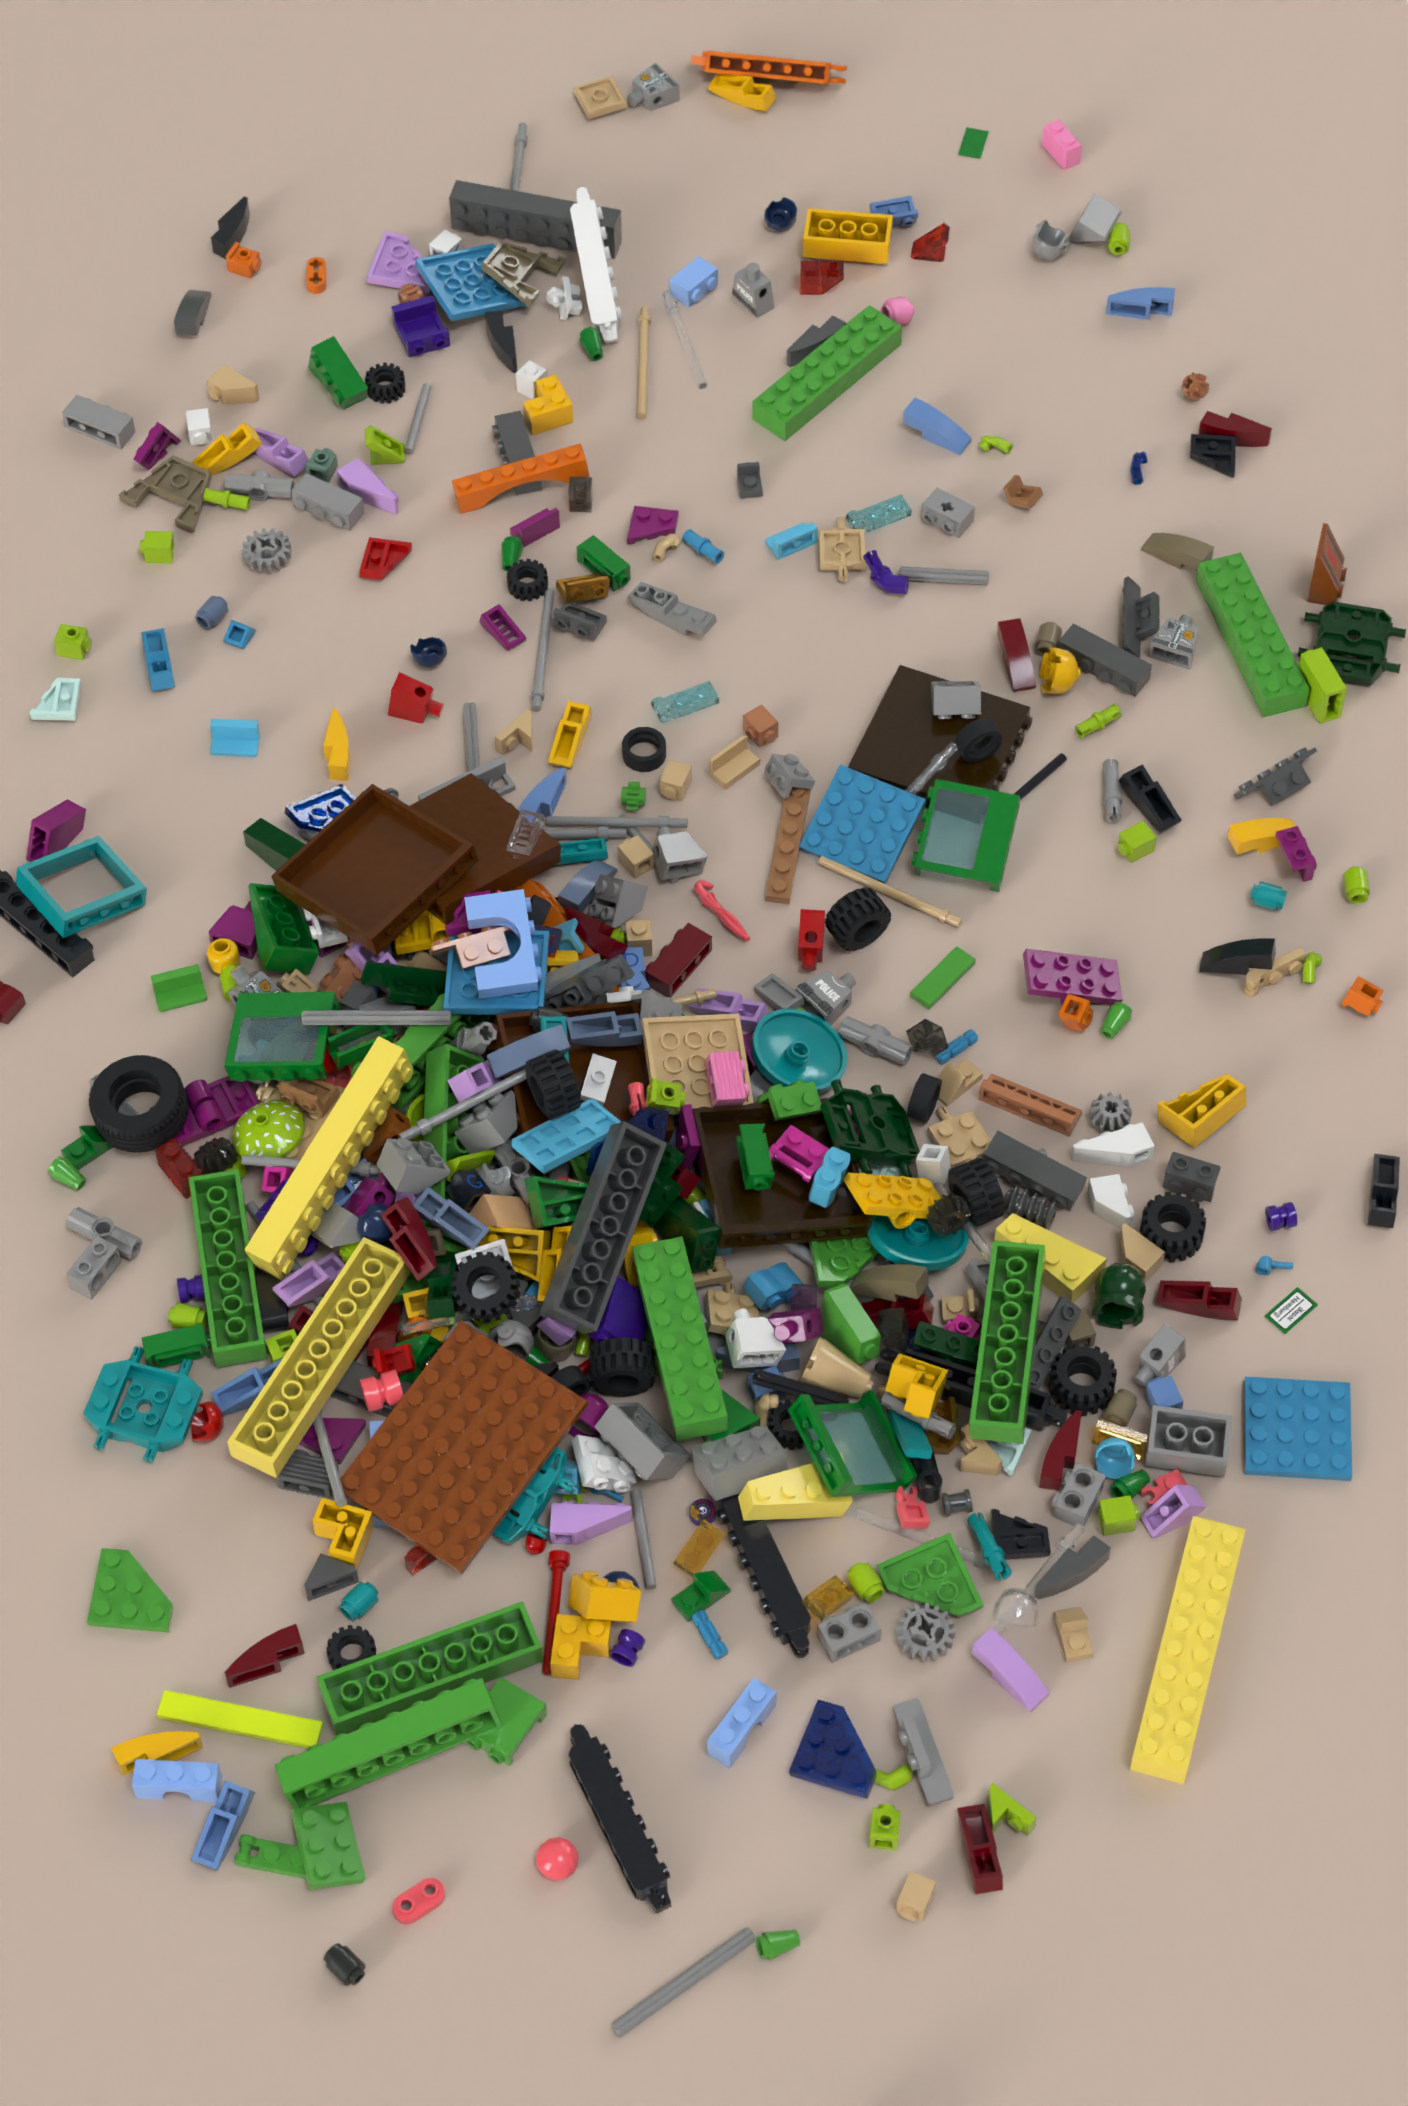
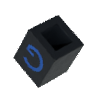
(467, 1188)

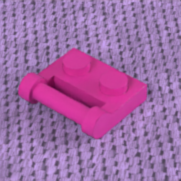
(801, 1148)

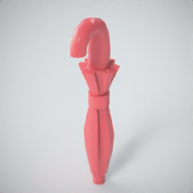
(710, 901)

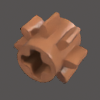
(409, 293)
(1195, 386)

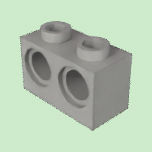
(94, 1267)
(1081, 1496)
(852, 1637)

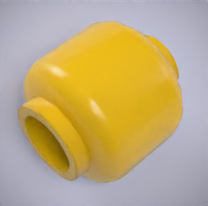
(222, 954)

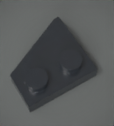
(1214, 452)
(1019, 1537)

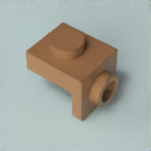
(1020, 494)

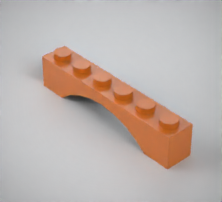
(559, 465)

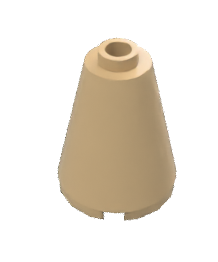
(835, 1371)

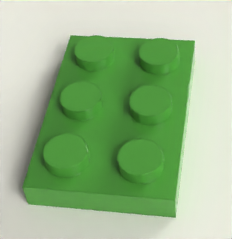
(328, 1845)

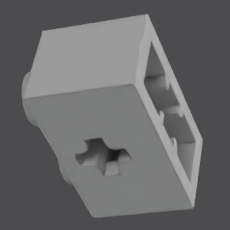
(947, 512)

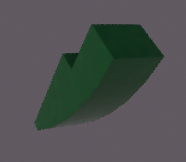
(440, 1296)

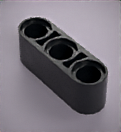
(272, 1307)

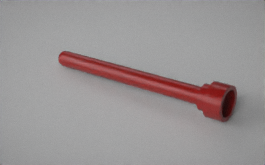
(558, 1562)

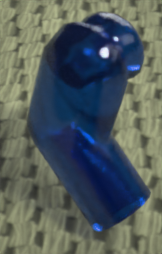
(1135, 469)

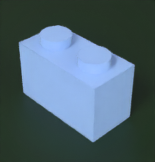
(693, 281)

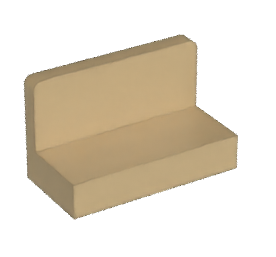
(733, 763)

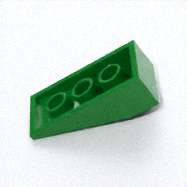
(281, 931)

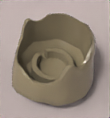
(551, 1349)

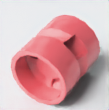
(381, 1391)

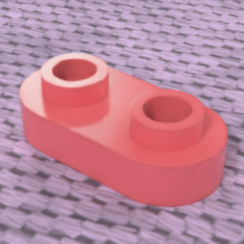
(420, 1901)

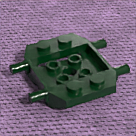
(1370, 626)
(881, 1124)

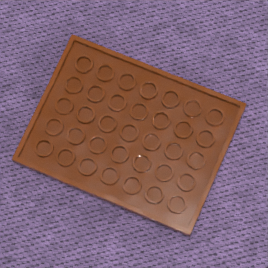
(461, 1446)

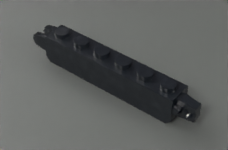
(961, 1382)
(768, 1576)
(617, 1819)

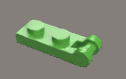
(272, 1857)

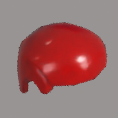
(207, 1423)

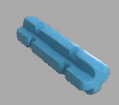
(957, 1046)
(710, 1634)

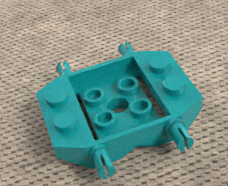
(170, 1394)
(535, 1499)

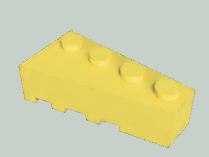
(1068, 1266)
(791, 1495)

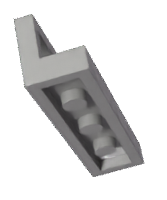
(488, 772)

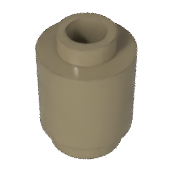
(1047, 637)
(1121, 1408)

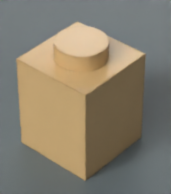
(675, 780)
(635, 856)
(640, 935)
(915, 1897)

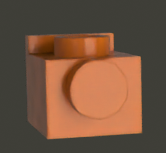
(243, 261)
(1363, 997)
(1080, 1016)

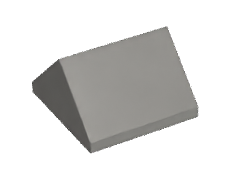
(1095, 221)
(337, 1227)

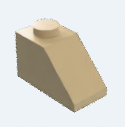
(232, 387)
(1140, 1252)

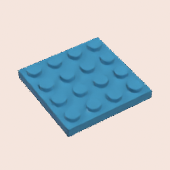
(462, 284)
(863, 823)
(462, 991)
(1297, 1428)

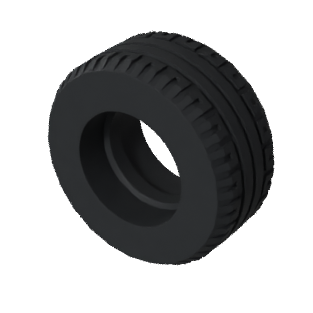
(130, 1077)

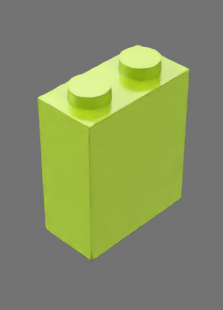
(1325, 685)

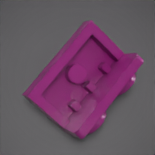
(1297, 852)

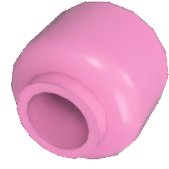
(898, 309)

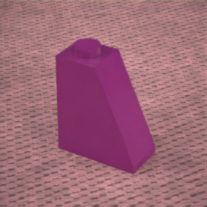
(55, 829)

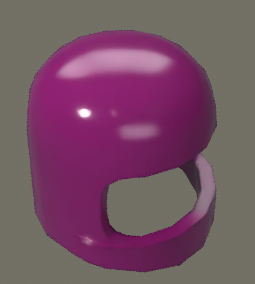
(591, 1414)

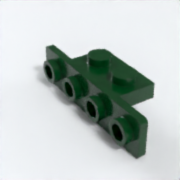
(405, 983)
(663, 1188)
(947, 1344)

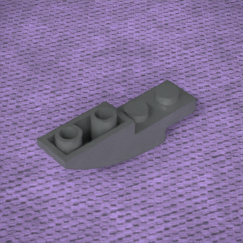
(589, 983)

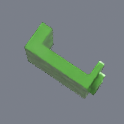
(518, 1716)

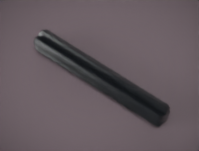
(797, 1388)

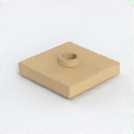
(600, 97)

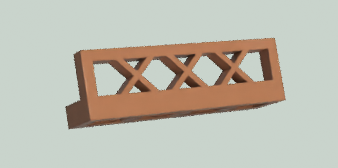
(1029, 1104)

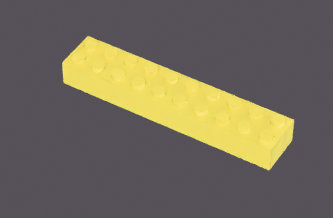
(330, 1159)
(318, 1358)
(1187, 1650)

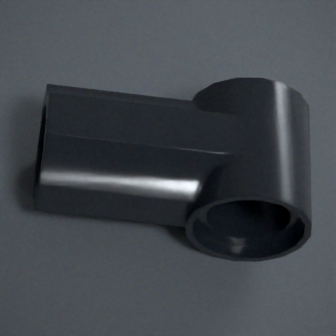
(927, 1475)

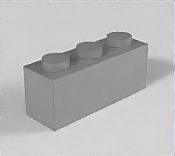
(98, 422)
(327, 502)

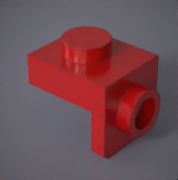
(397, 1358)

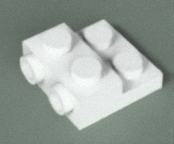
(488, 1284)
(601, 1465)

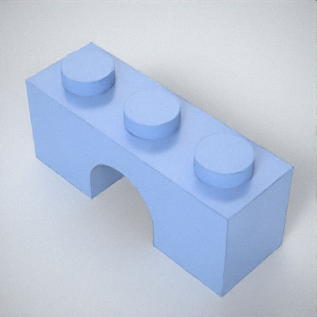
(732, 1732)
(195, 1779)

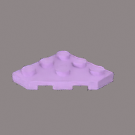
(395, 263)

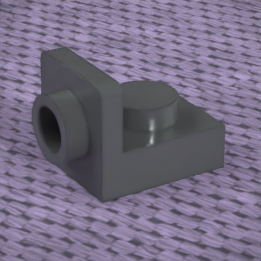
(749, 480)

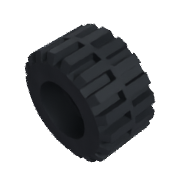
(858, 919)
(553, 1084)
(979, 1189)
(1179, 1210)
(476, 1268)
(1085, 1361)
(622, 1366)

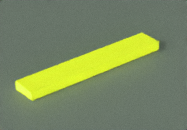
(239, 1720)

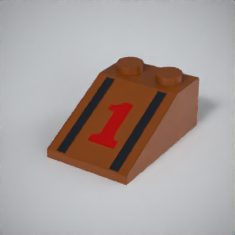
(1327, 570)

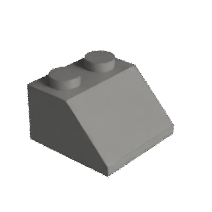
(956, 698)

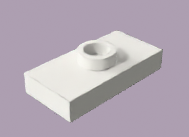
(623, 995)
(598, 1079)

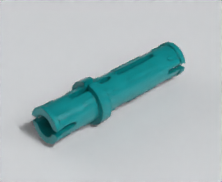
(992, 1552)

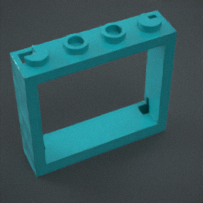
(90, 913)

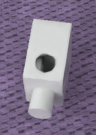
(753, 1341)

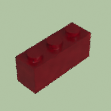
(678, 960)

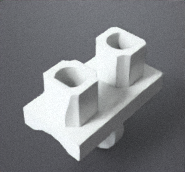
(562, 298)

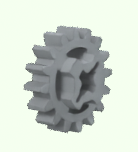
(267, 550)
(933, 1624)

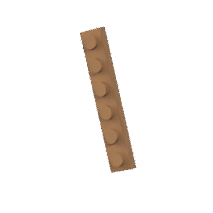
(787, 846)

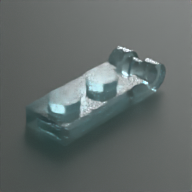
(879, 514)
(685, 702)

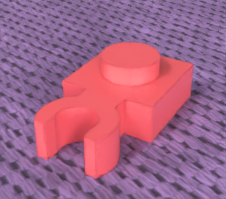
(1162, 1486)
(911, 1512)

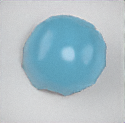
(1115, 1458)

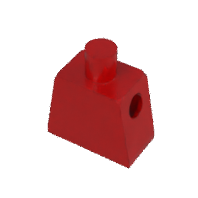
(412, 700)
(811, 938)

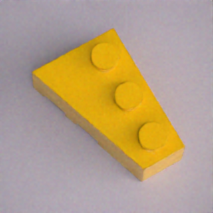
(1202, 1111)
(524, 1247)

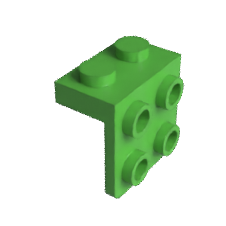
(792, 1101)

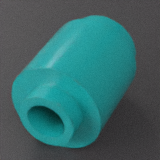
(1268, 895)
(359, 1601)

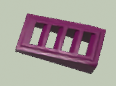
(499, 613)

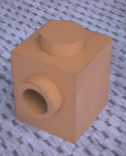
(760, 726)

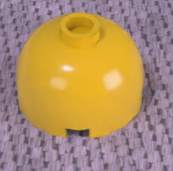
(1059, 671)

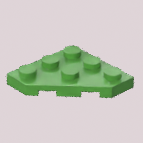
(840, 1260)
(934, 1576)
(127, 1595)

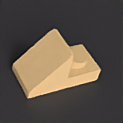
(517, 731)
(957, 1080)
(980, 1455)
(1073, 1633)

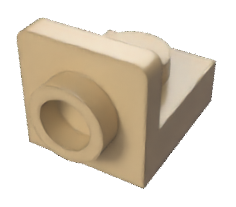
(296, 983)
(963, 1305)

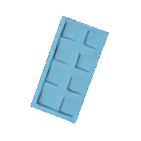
(565, 1136)

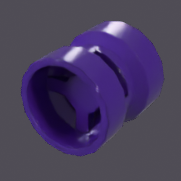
(1281, 1216)
(190, 1289)
(627, 1647)

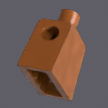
(391, 1128)

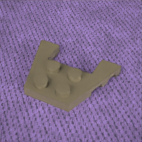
(512, 264)
(177, 482)

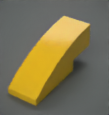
(743, 91)
(229, 450)
(570, 734)
(337, 748)
(1257, 834)
(551, 1258)
(157, 1746)

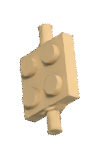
(842, 549)
(961, 1134)
(722, 1306)

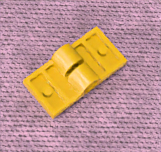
(421, 934)
(892, 1196)

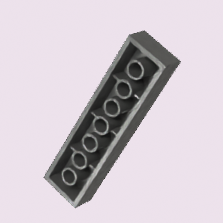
(523, 216)
(603, 1228)

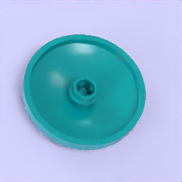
(797, 1047)
(916, 1243)

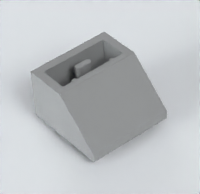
(616, 900)
(489, 1123)
(411, 1165)

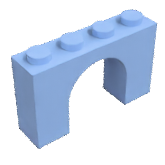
(510, 911)

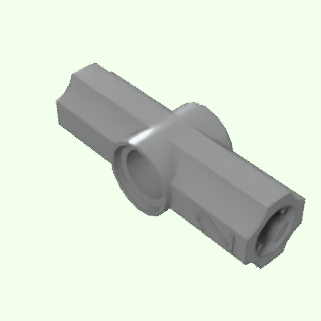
(259, 485)
(475, 1039)
(875, 1040)
(508, 1156)
(92, 1226)

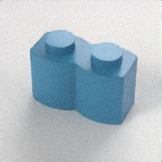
(771, 1286)

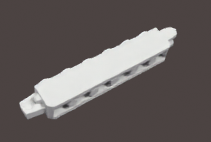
(595, 267)

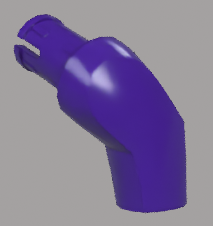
(883, 576)

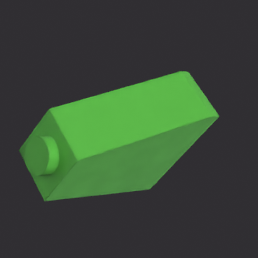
(849, 1325)

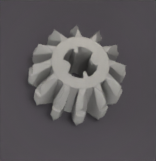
(1110, 1113)

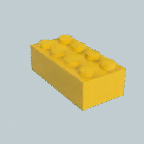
(847, 236)

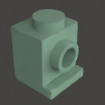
(322, 461)

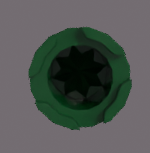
(1119, 1296)

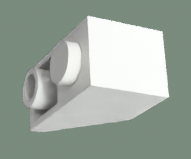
(1109, 1199)

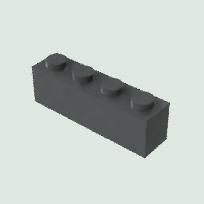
(514, 445)
(1106, 660)
(1034, 1171)
(350, 1391)

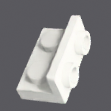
(323, 932)

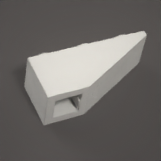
(1119, 1148)

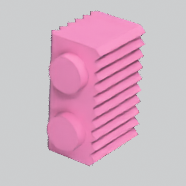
(1061, 144)
(726, 1079)

